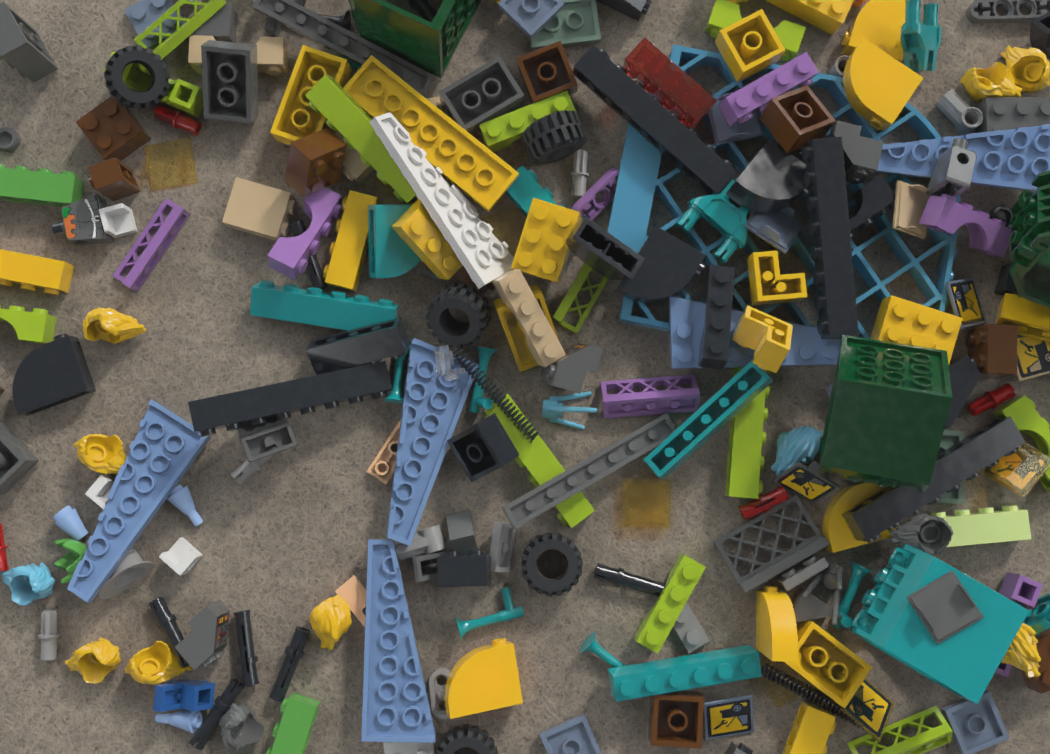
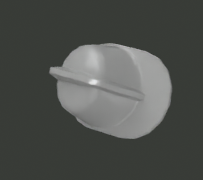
(126, 573)

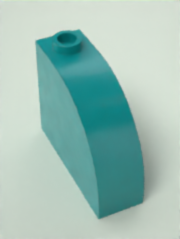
(387, 250)

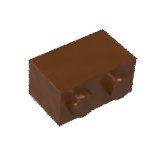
(113, 179)

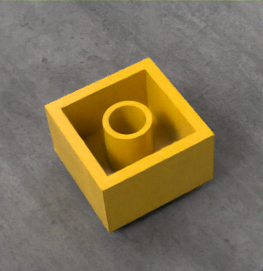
(749, 45)

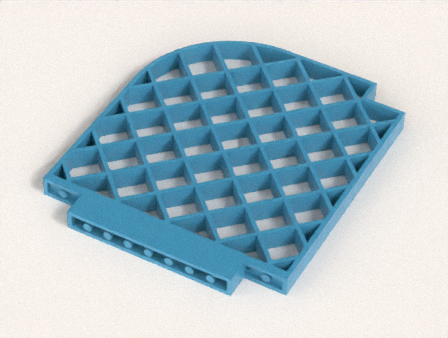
(639, 180)

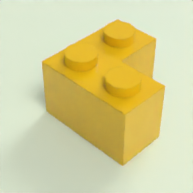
(768, 285)
(766, 336)

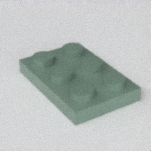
(573, 26)

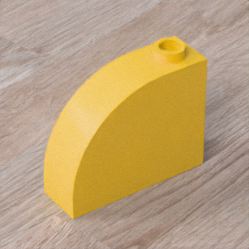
(879, 24)
(877, 84)
(834, 525)
(776, 625)
(483, 680)

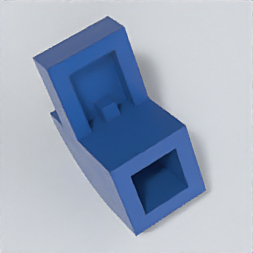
(184, 694)

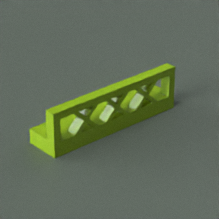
(182, 32)
(571, 296)
(918, 744)

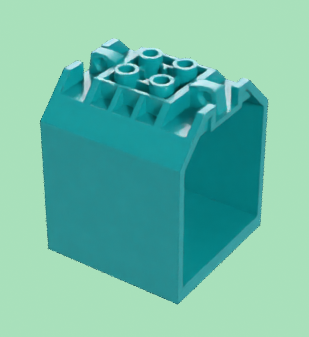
(958, 663)

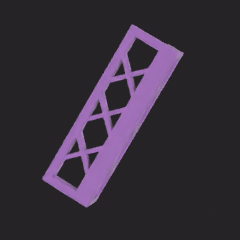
(155, 248)
(650, 400)

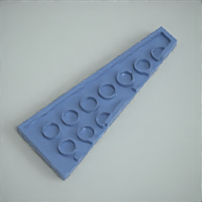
(1002, 157)
(686, 331)
(426, 424)
(151, 471)
(393, 679)

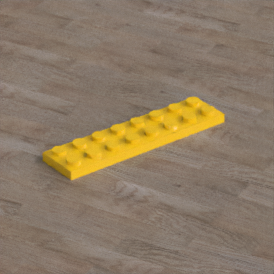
(447, 144)

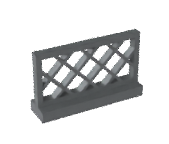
(777, 564)

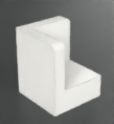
(118, 220)
(100, 489)
(181, 556)

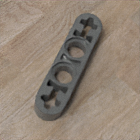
(1012, 11)

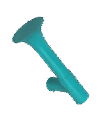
(396, 393)
(477, 400)
(859, 572)
(508, 614)
(593, 646)

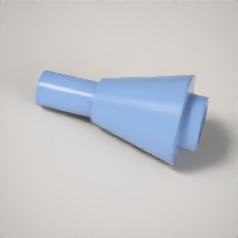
(182, 499)
(183, 719)

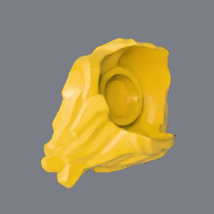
(1027, 68)
(990, 82)
(110, 326)
(101, 453)
(331, 620)
(1023, 652)
(95, 660)
(154, 664)

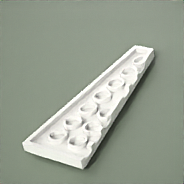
(454, 215)

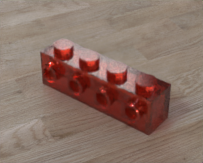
(668, 83)

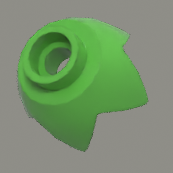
(71, 559)

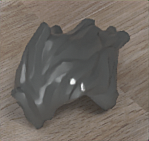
(924, 533)
(240, 729)

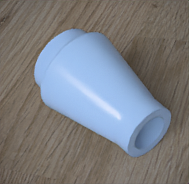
(70, 522)

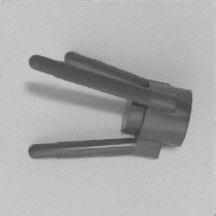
(832, 579)

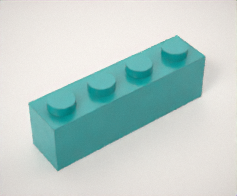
(527, 188)

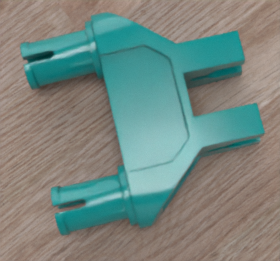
(920, 39)
(722, 216)

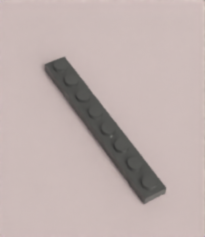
(341, 40)
(588, 471)

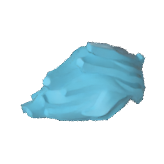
(796, 446)
(28, 583)

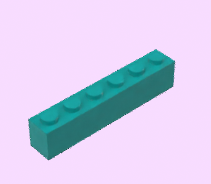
(318, 308)
(708, 420)
(684, 672)

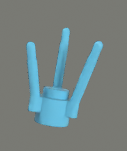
(553, 408)

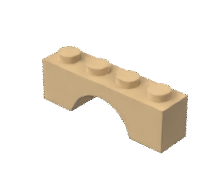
(271, 54)
(523, 304)

